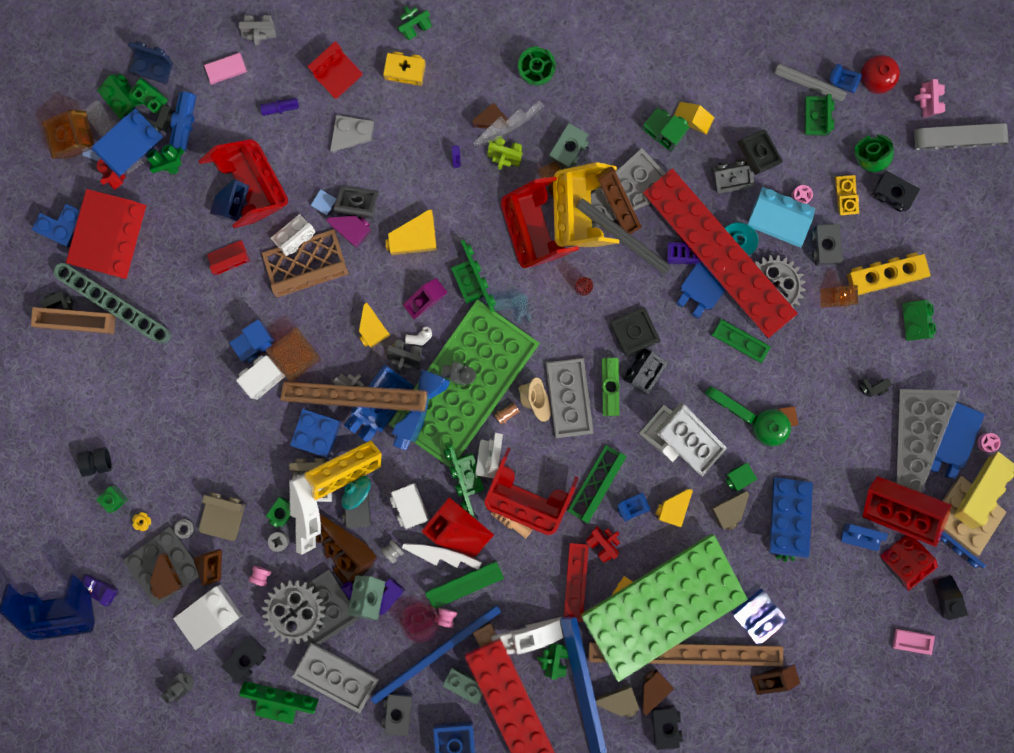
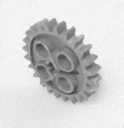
(784, 272)
(304, 625)

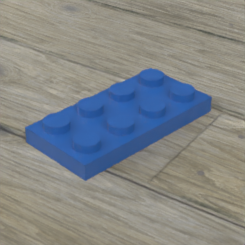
(791, 517)

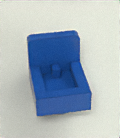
(845, 79)
(633, 507)

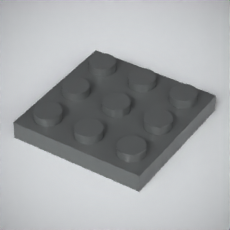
(143, 561)
(336, 607)

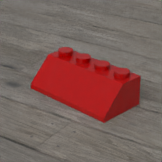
(906, 511)

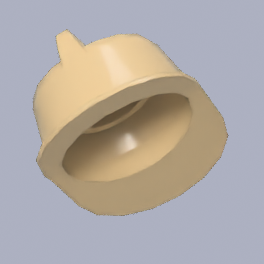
(535, 398)

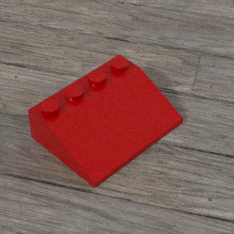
(106, 234)

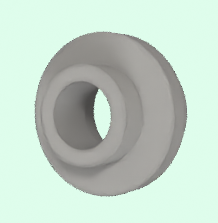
(177, 528)

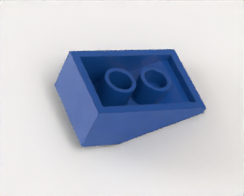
(127, 142)

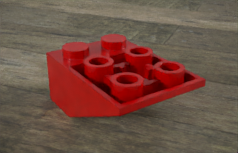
(457, 530)

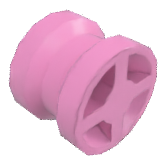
(804, 192)
(992, 441)
(259, 575)
(446, 617)

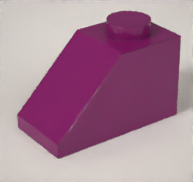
(351, 228)
(425, 298)

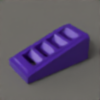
(681, 260)

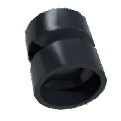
(91, 462)

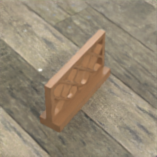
(310, 278)

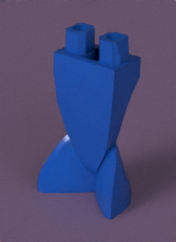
(411, 424)

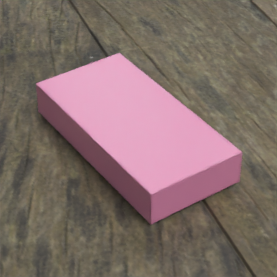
(225, 68)
(913, 641)

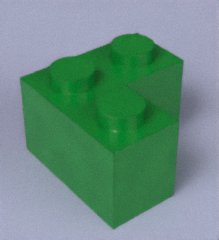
(666, 130)

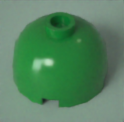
(536, 66)
(874, 153)
(771, 427)

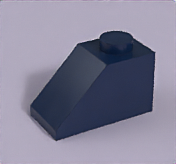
(230, 201)

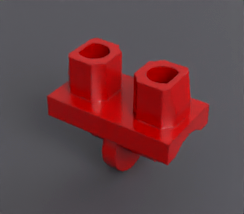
(109, 175)
(599, 537)

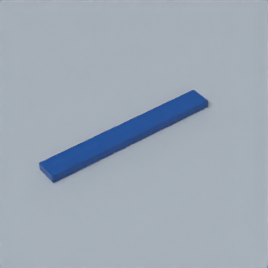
(435, 654)
(583, 685)

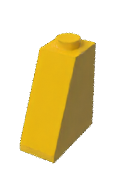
(413, 236)

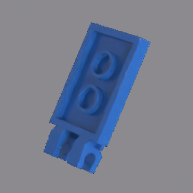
(702, 288)
(376, 418)
(958, 439)

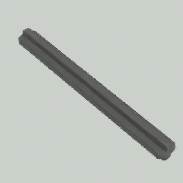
(623, 236)

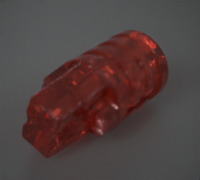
(584, 286)

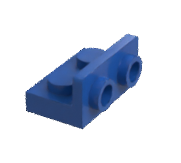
(862, 537)

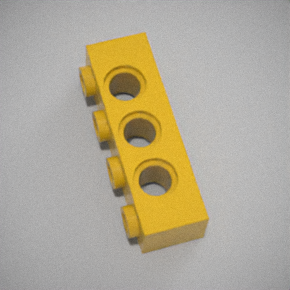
(916, 263)

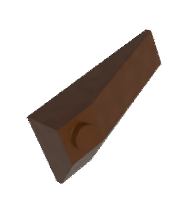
(347, 552)

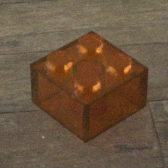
(68, 134)
(294, 354)

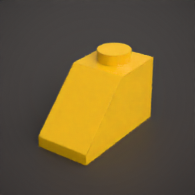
(371, 328)
(674, 508)

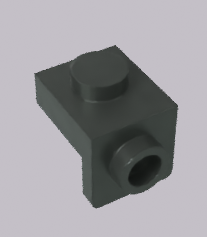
(163, 120)
(55, 299)
(879, 388)

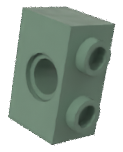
(573, 136)
(366, 597)
(463, 685)

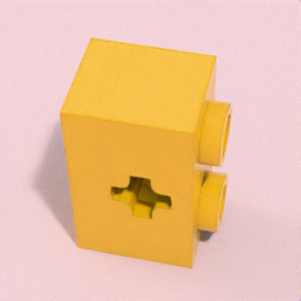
(412, 75)

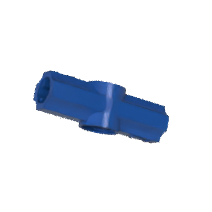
(182, 120)

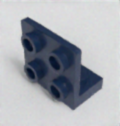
(150, 62)

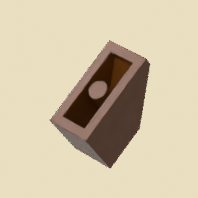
(164, 578)
(776, 680)
(654, 690)

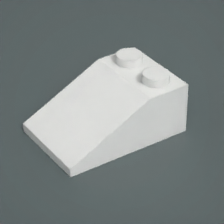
(208, 617)

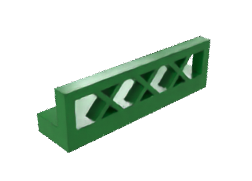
(601, 491)
(464, 585)

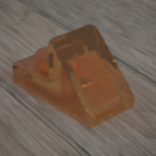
(839, 296)

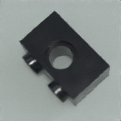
(906, 192)
(234, 664)
(670, 739)

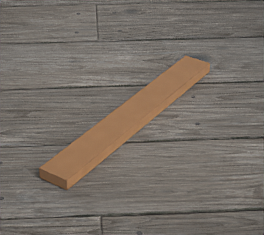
(354, 396)

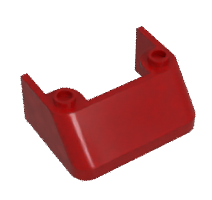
(251, 167)
(528, 226)
(526, 507)

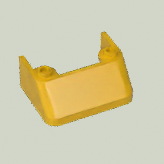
(571, 224)

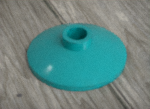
(750, 240)
(355, 492)

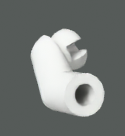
(419, 339)

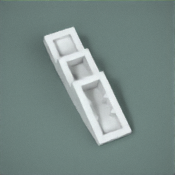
(434, 554)

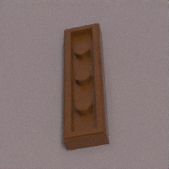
(618, 200)

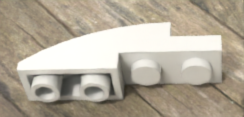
(306, 512)
(532, 637)

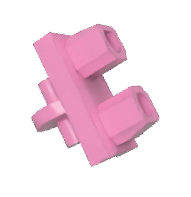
(929, 98)

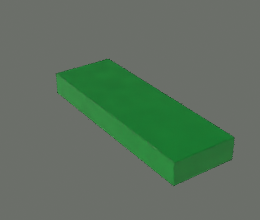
(741, 341)

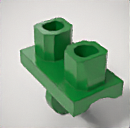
(422, 19)
(148, 96)
(167, 161)
(551, 659)

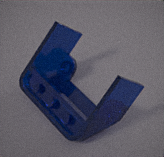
(51, 617)

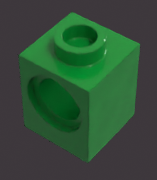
(740, 477)
(112, 499)
(274, 520)

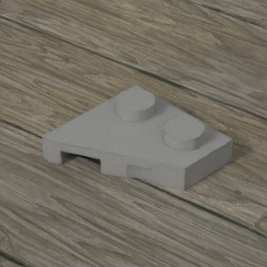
(350, 132)

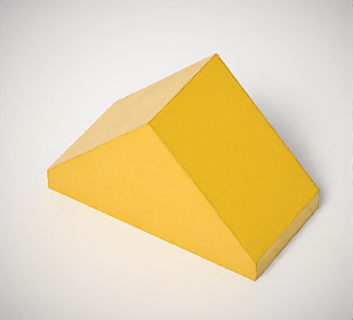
(696, 116)

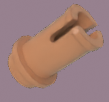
(506, 413)

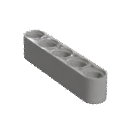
(961, 136)

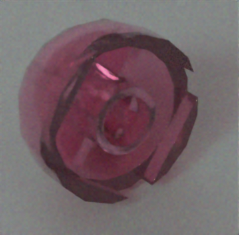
(419, 622)

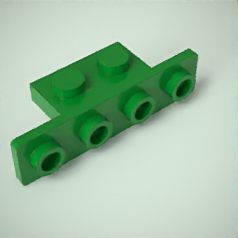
(469, 280)
(463, 470)
(277, 703)

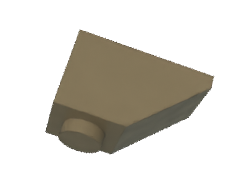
(731, 510)
(619, 702)

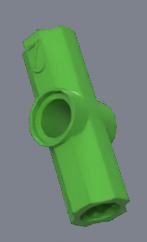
(610, 373)

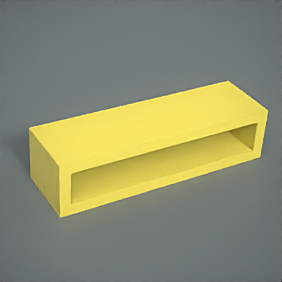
(985, 491)

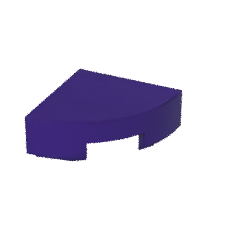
(456, 156)

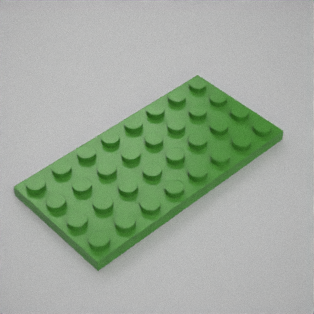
(497, 355)
(664, 607)

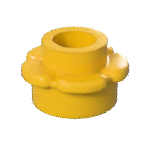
(136, 521)

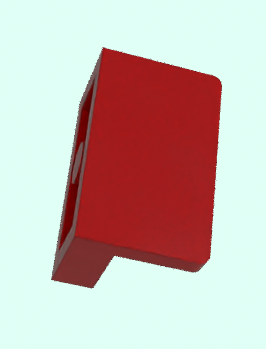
(228, 258)

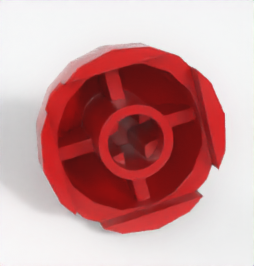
(880, 74)

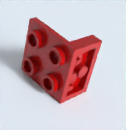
(334, 70)
(910, 561)

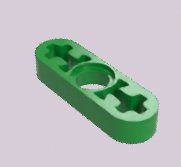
(733, 406)

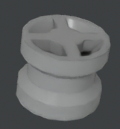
(282, 541)
(392, 551)

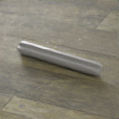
(810, 82)

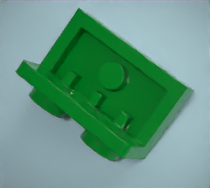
(116, 94)
(818, 115)
(919, 320)

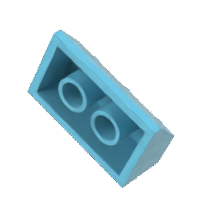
(781, 217)

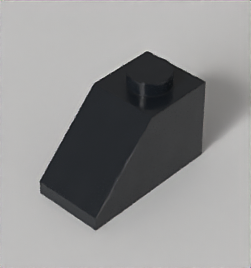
(950, 598)

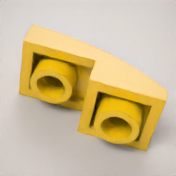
(846, 195)

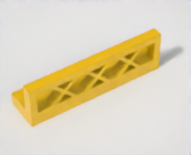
(343, 469)

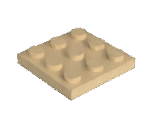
(971, 539)

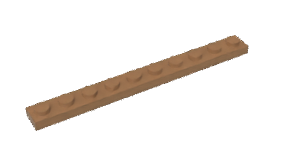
(711, 655)

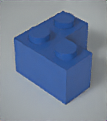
(60, 230)
(253, 341)

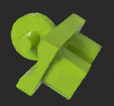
(505, 155)

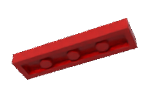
(576, 580)

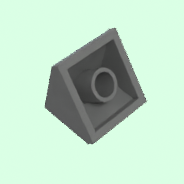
(356, 202)

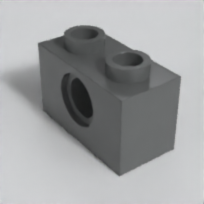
(832, 235)
(401, 725)

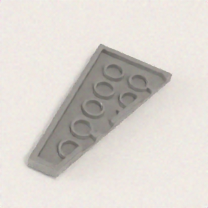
(636, 177)
(920, 432)

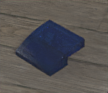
(760, 616)

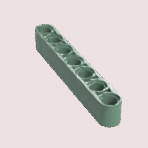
(104, 299)

